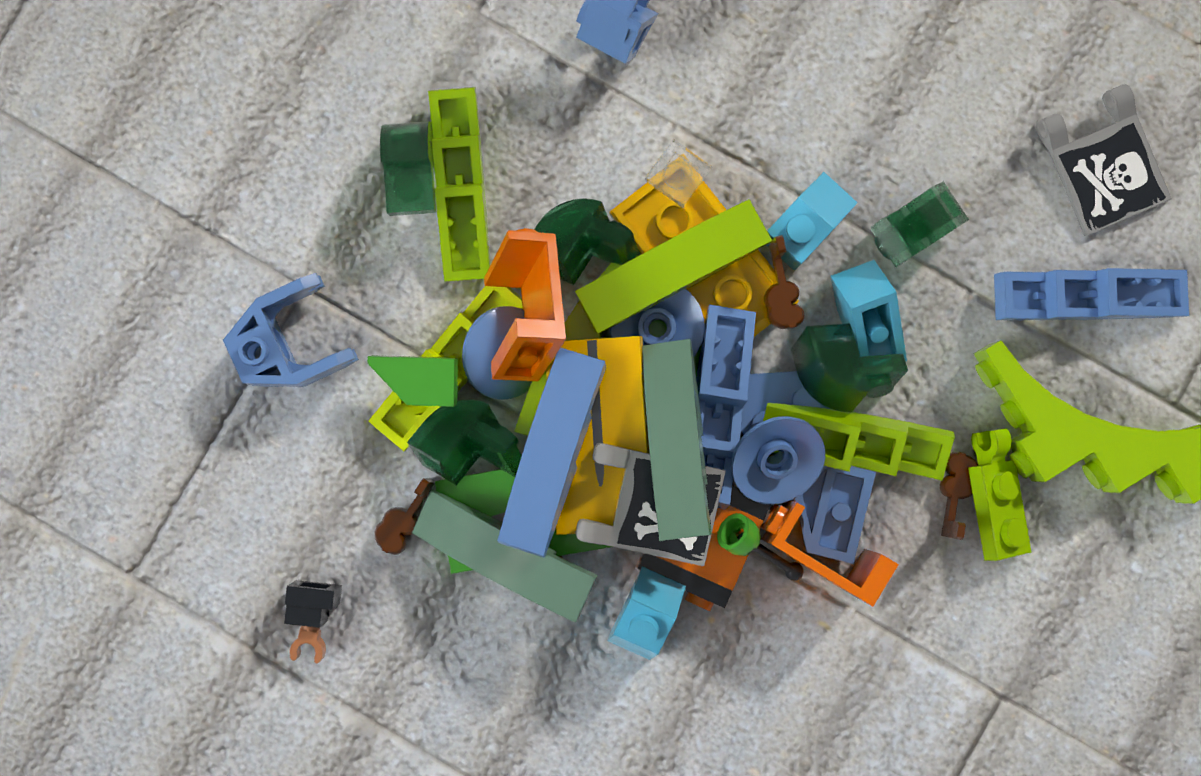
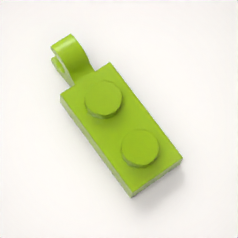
(998, 497)

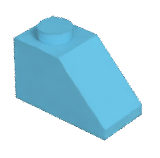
(811, 219)
(872, 309)
(647, 614)

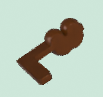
(782, 295)
(956, 487)
(401, 522)

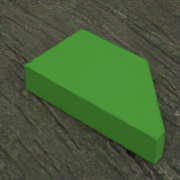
(419, 379)

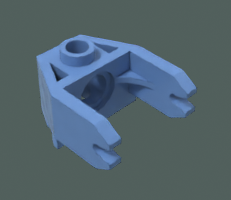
(615, 26)
(276, 363)

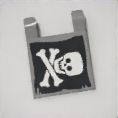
(1107, 171)
(635, 514)

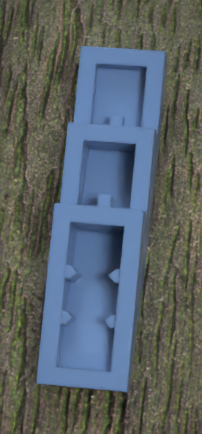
(1091, 294)
(724, 386)
(551, 452)

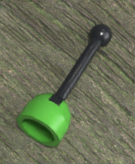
(749, 540)

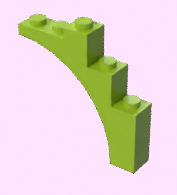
(1061, 435)

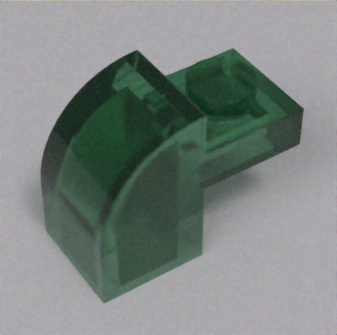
(408, 168)
(918, 224)
(586, 232)
(836, 373)
(459, 435)

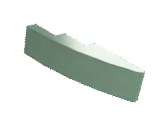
(675, 440)
(472, 540)

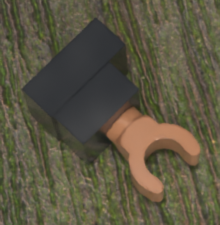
(309, 607)

